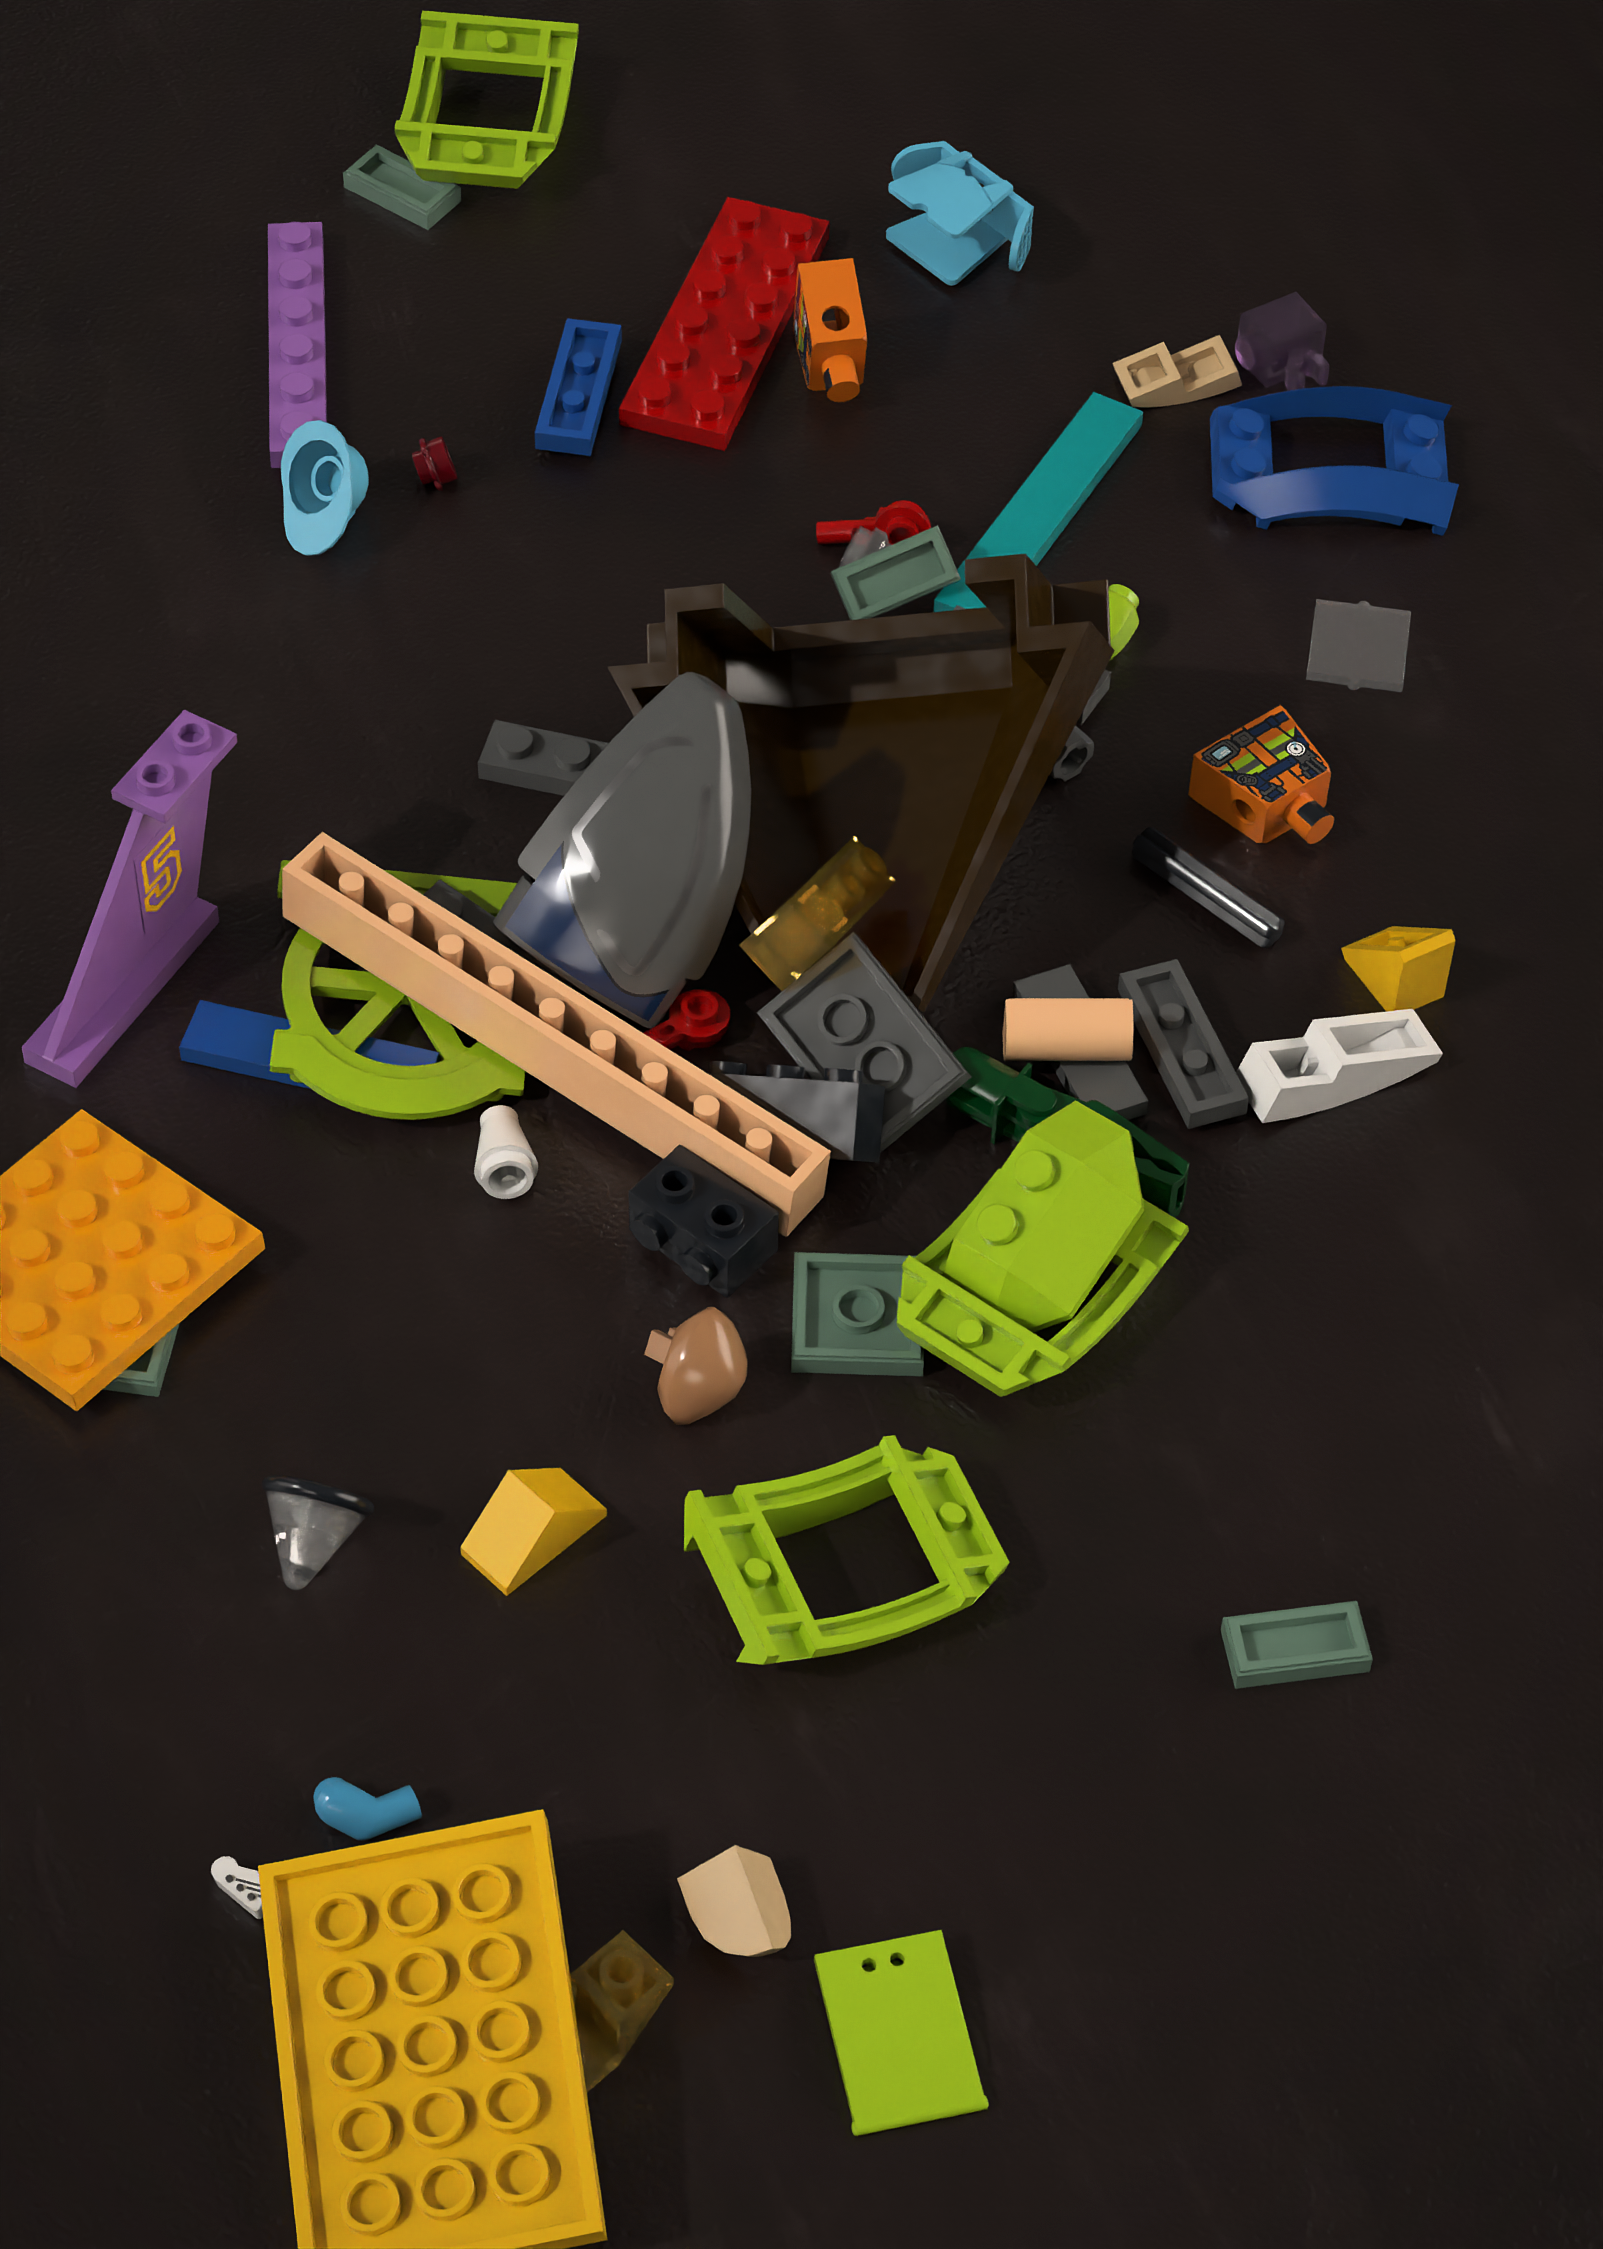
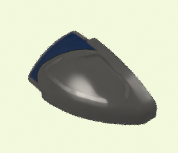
(642, 855)

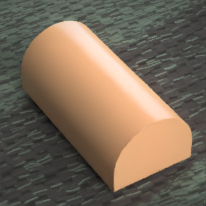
(1068, 1029)

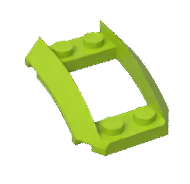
(485, 46)
(998, 1349)
(759, 1590)

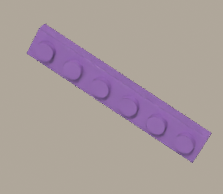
(295, 331)

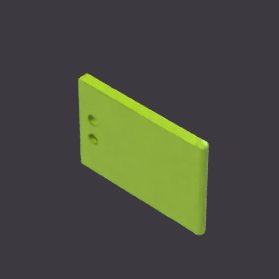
(899, 2033)

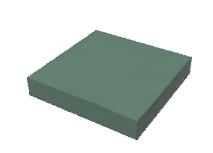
(849, 1316)

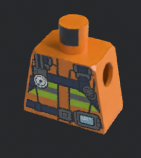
(836, 349)
(1265, 780)

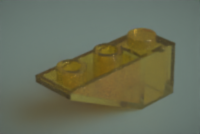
(818, 913)

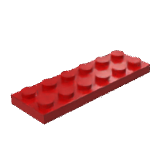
(723, 324)

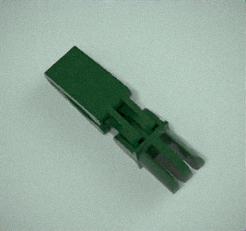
(1015, 1103)

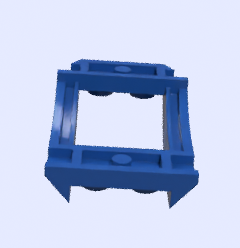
(1409, 487)

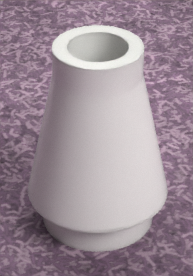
(504, 1157)

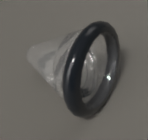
(310, 1523)

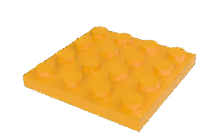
(104, 1256)

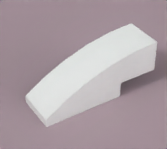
(1335, 1063)

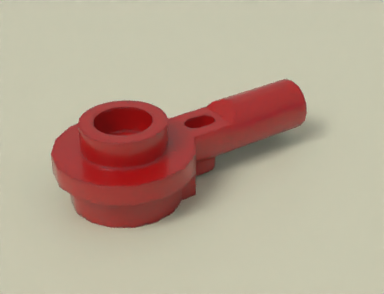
(898, 520)
(694, 1021)

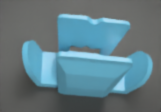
(959, 216)

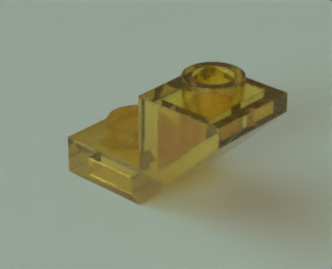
(614, 2002)

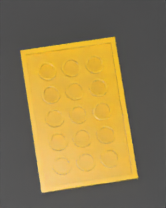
(431, 2044)

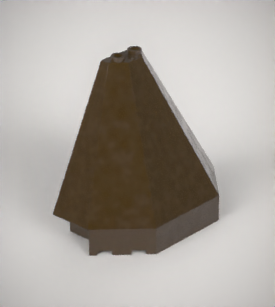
(896, 733)

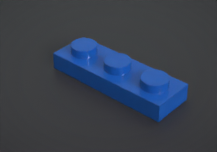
(578, 387)

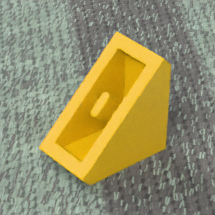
(1403, 965)
(529, 1524)

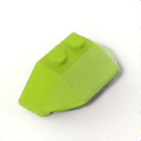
(1050, 1219)

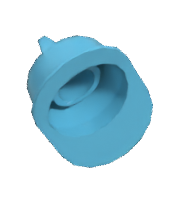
(321, 486)

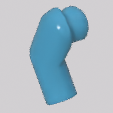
(360, 1813)

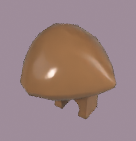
(700, 1367)

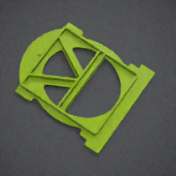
(371, 1087)

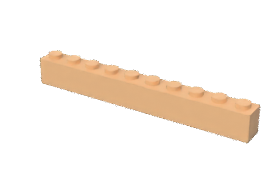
(548, 1027)

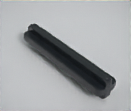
(1208, 887)

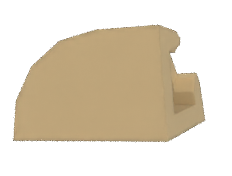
(738, 1903)

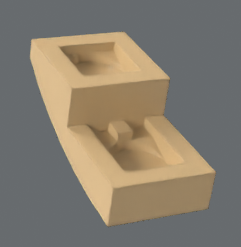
(1189, 375)

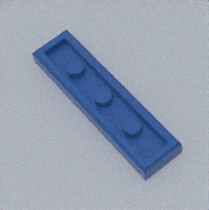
(243, 1043)

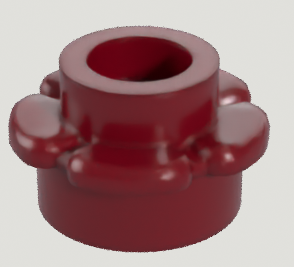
(434, 463)

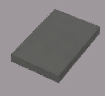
(859, 1019)

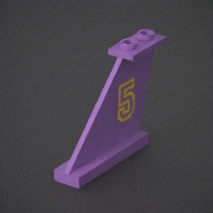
(149, 904)

